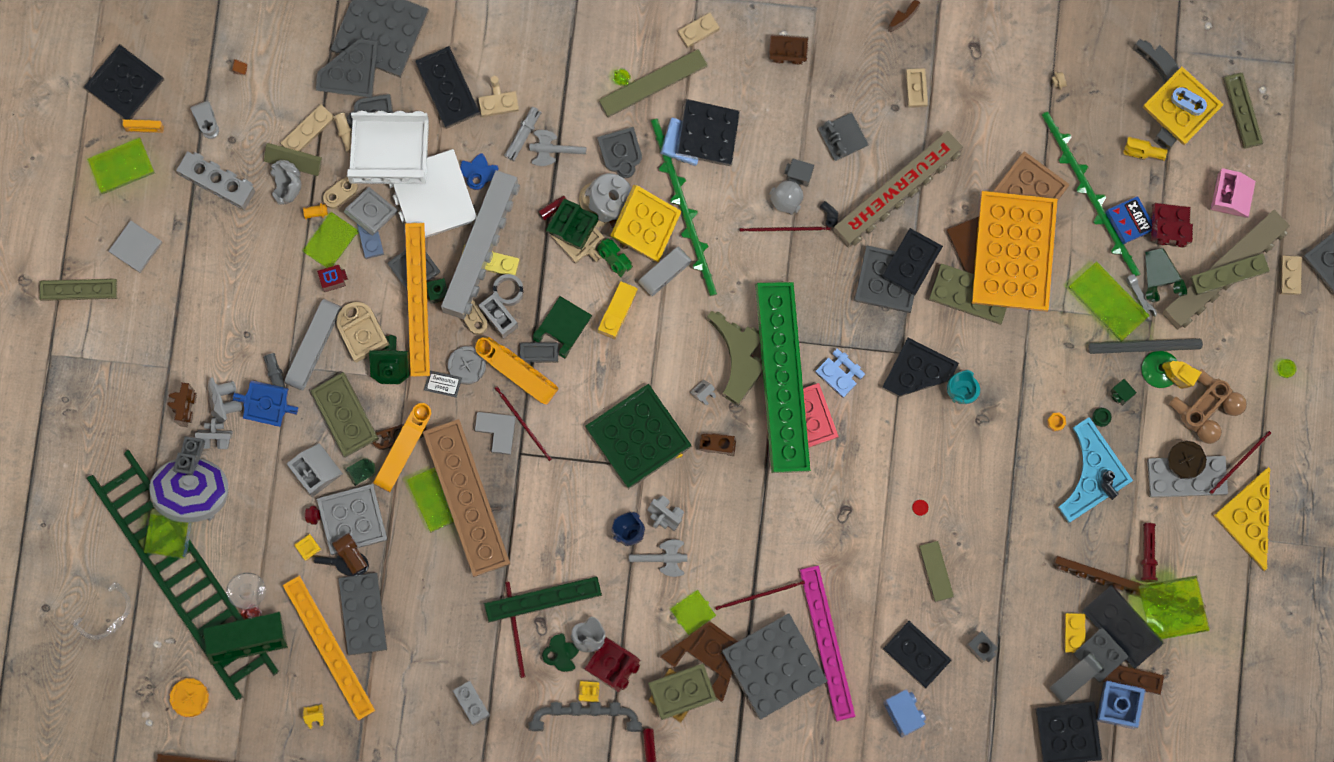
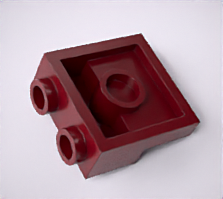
(1171, 225)
(613, 665)

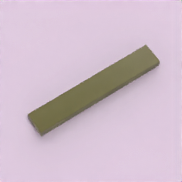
(653, 83)

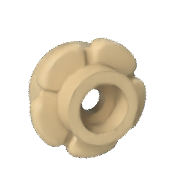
(1059, 80)

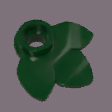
(563, 651)

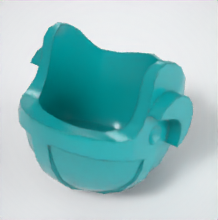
(963, 387)

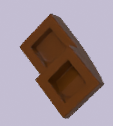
(901, 18)

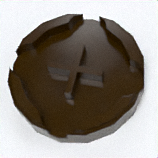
(1186, 460)

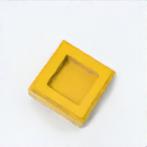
(307, 547)

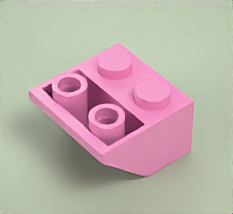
(1233, 193)

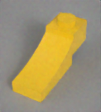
(617, 310)

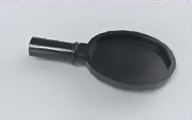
(341, 564)

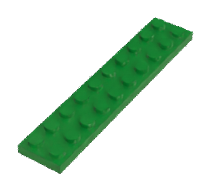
(782, 377)

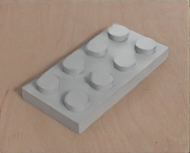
(1165, 484)

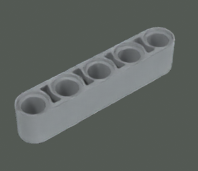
(312, 344)

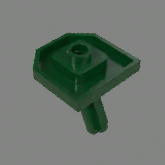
(389, 365)

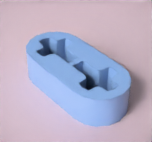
(1186, 105)

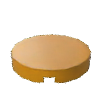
(189, 697)

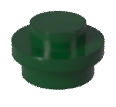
(1101, 417)

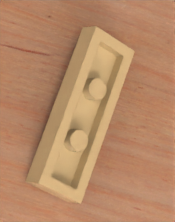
(308, 129)

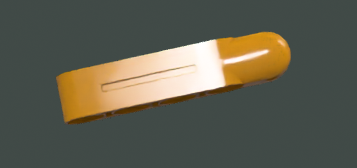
(516, 369)
(403, 446)

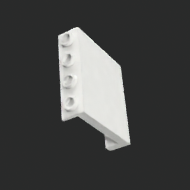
(389, 148)
(440, 202)

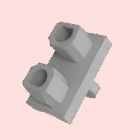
(223, 436)
(663, 516)

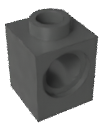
(799, 172)
(979, 639)

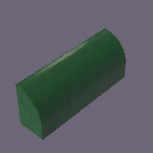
(245, 638)

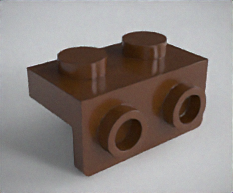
(788, 48)

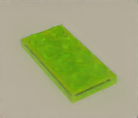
(1108, 301)

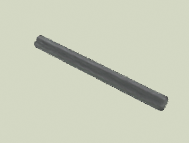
(1145, 346)

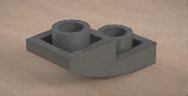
(190, 455)

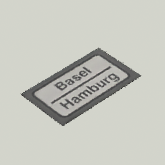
(443, 384)

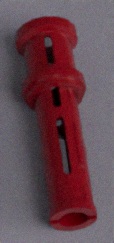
(1149, 562)

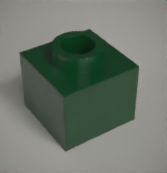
(437, 296)
(1122, 392)

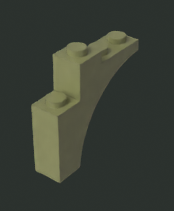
(741, 346)

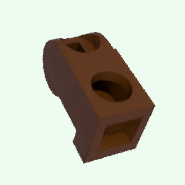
(718, 444)

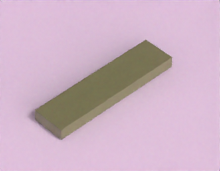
(1243, 110)
(78, 289)

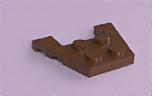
(706, 647)

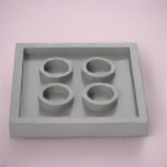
(352, 513)

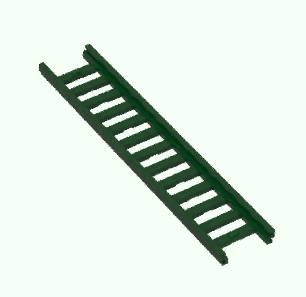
(167, 585)

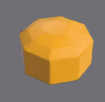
(1056, 422)

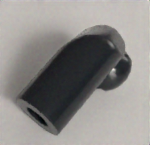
(831, 214)
(1107, 483)

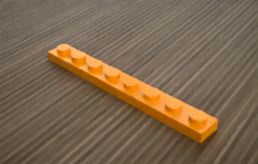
(417, 299)
(329, 648)

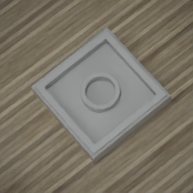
(370, 211)
(135, 246)

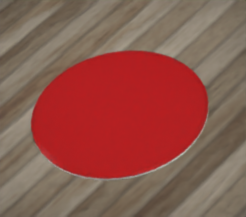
(920, 507)

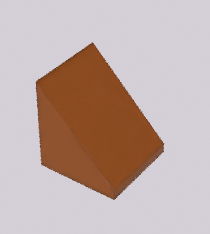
(239, 67)

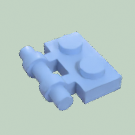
(836, 377)

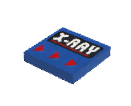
(1130, 220)

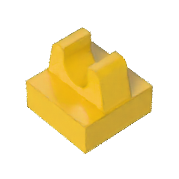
(589, 691)
(312, 714)

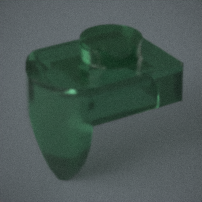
(361, 470)

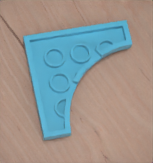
(1096, 460)

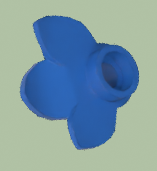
(478, 169)

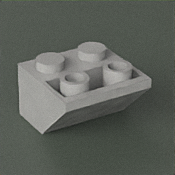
(314, 469)

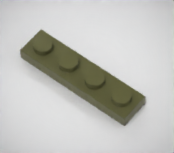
(1230, 274)

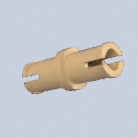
(344, 130)

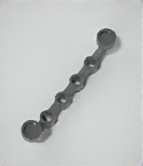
(577, 710)

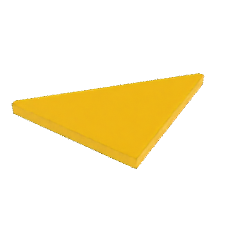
(1248, 518)

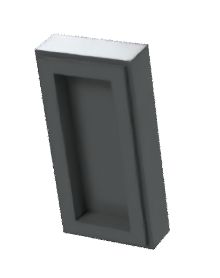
(539, 352)

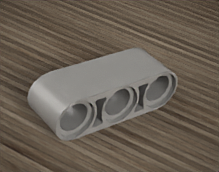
(665, 271)

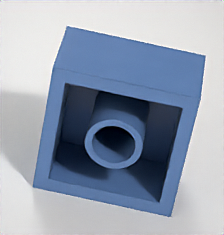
(1120, 705)
(905, 713)

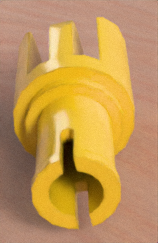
(1143, 149)

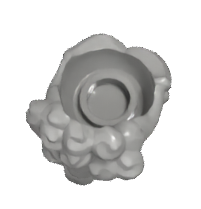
(287, 181)

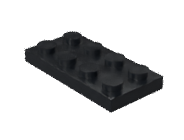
(447, 87)
(1123, 625)

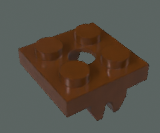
(183, 404)

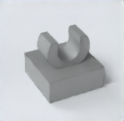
(702, 390)

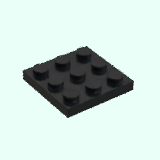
(124, 83)
(707, 132)
(1069, 733)

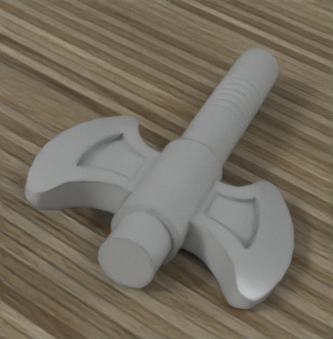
(544, 148)
(671, 558)

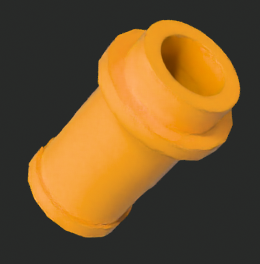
(315, 211)

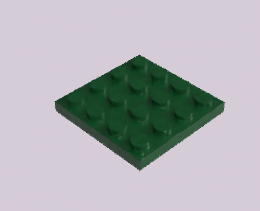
(638, 436)

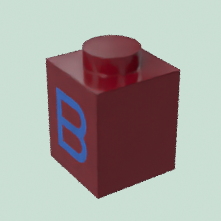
(332, 278)

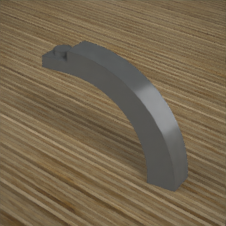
(1166, 67)

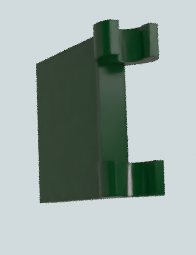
(563, 324)

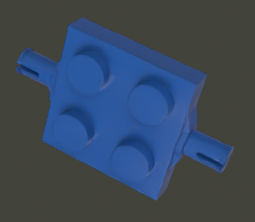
(265, 403)

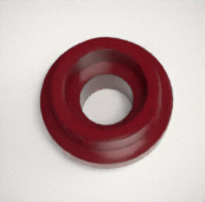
(312, 515)

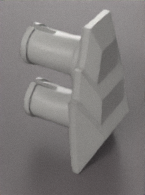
(218, 408)

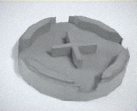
(467, 364)

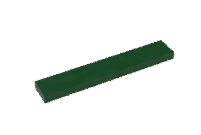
(542, 599)

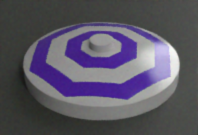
(189, 496)

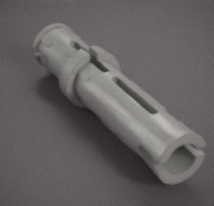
(522, 134)

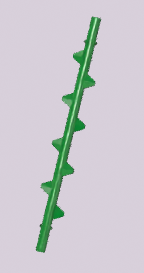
(1084, 187)
(688, 214)

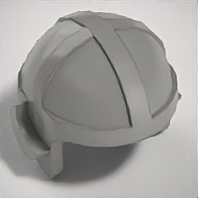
(787, 197)
(588, 635)

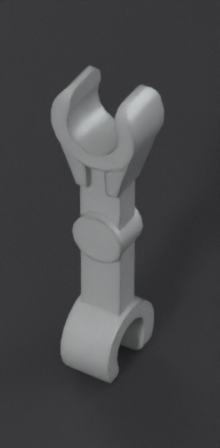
(1133, 282)

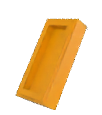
(143, 126)

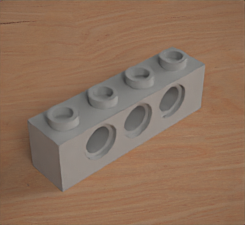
(239, 198)

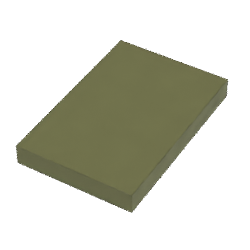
(682, 691)

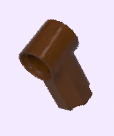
(348, 550)

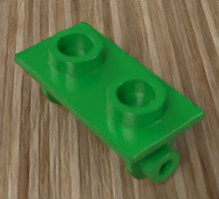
(608, 251)

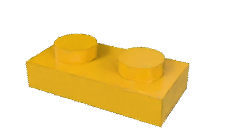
(1074, 632)

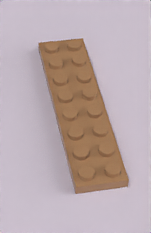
(466, 498)

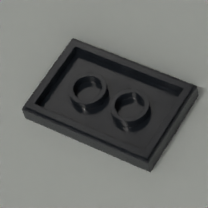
(912, 261)
(917, 654)

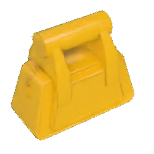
(1181, 373)

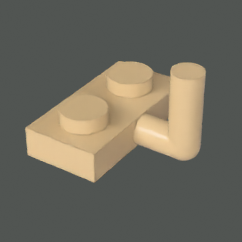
(498, 103)

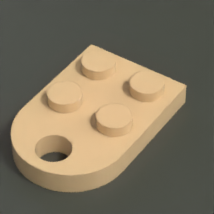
(361, 331)

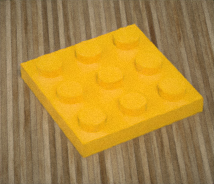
(1173, 118)
(645, 223)

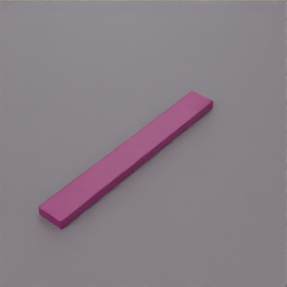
(827, 643)

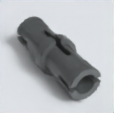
(274, 371)

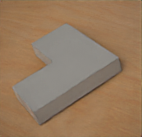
(501, 426)

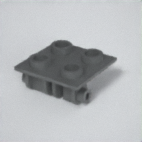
(843, 136)
(1105, 651)

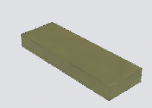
(304, 162)
(936, 571)

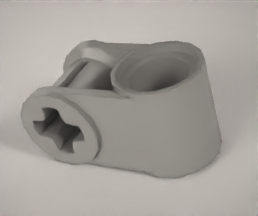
(205, 117)

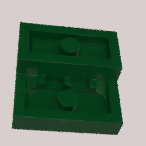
(572, 224)

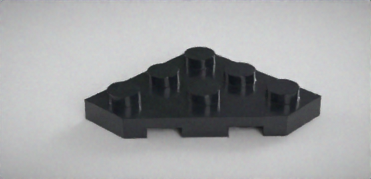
(918, 369)

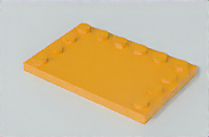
(1014, 251)

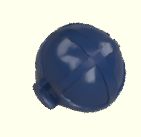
(628, 529)

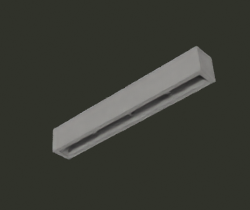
(480, 245)

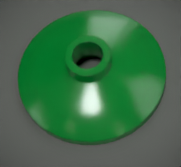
(1151, 371)

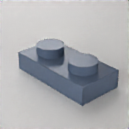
(371, 244)

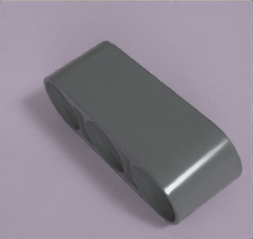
(1076, 677)

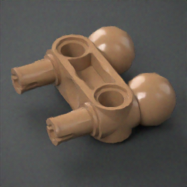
(1207, 405)

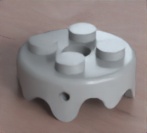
(599, 196)

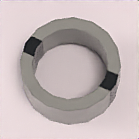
(514, 301)

